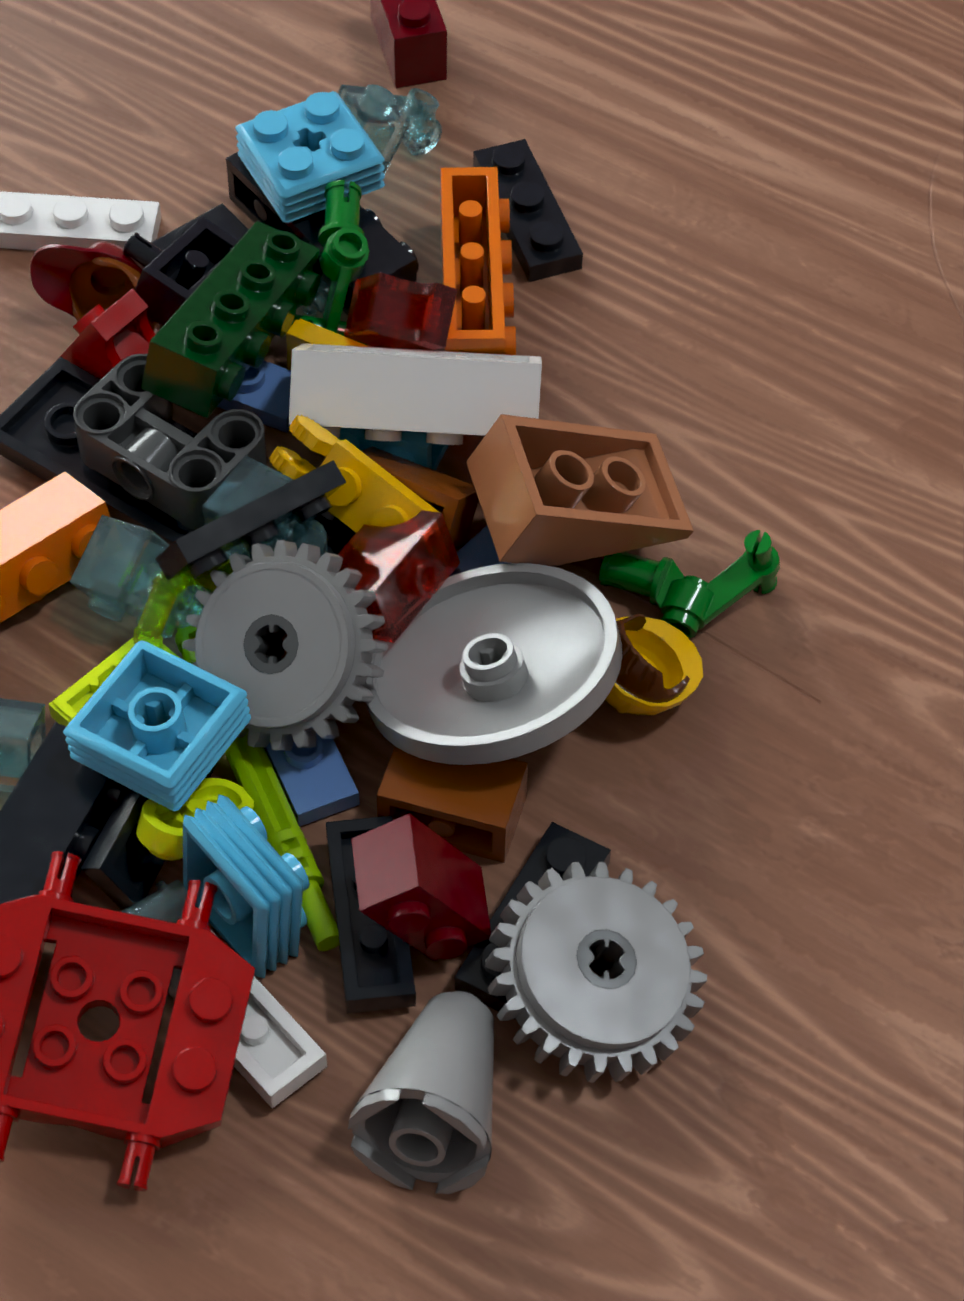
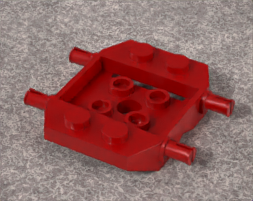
(127, 967)

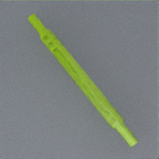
(260, 781)

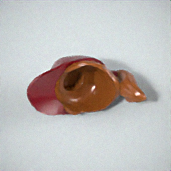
(84, 277)

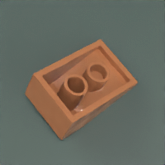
(574, 491)

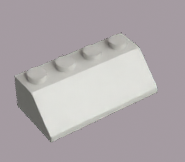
(411, 390)

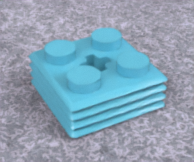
(304, 149)
(158, 725)
(257, 890)

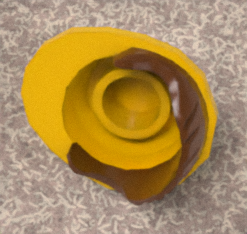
(656, 667)

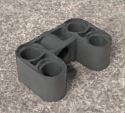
(130, 441)

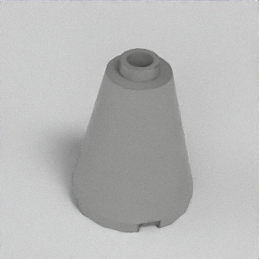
(432, 1100)

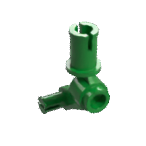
(343, 251)
(689, 600)

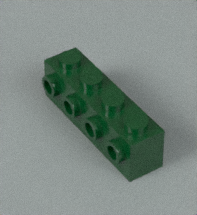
(231, 319)

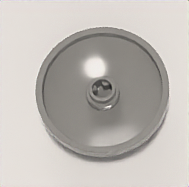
(497, 665)

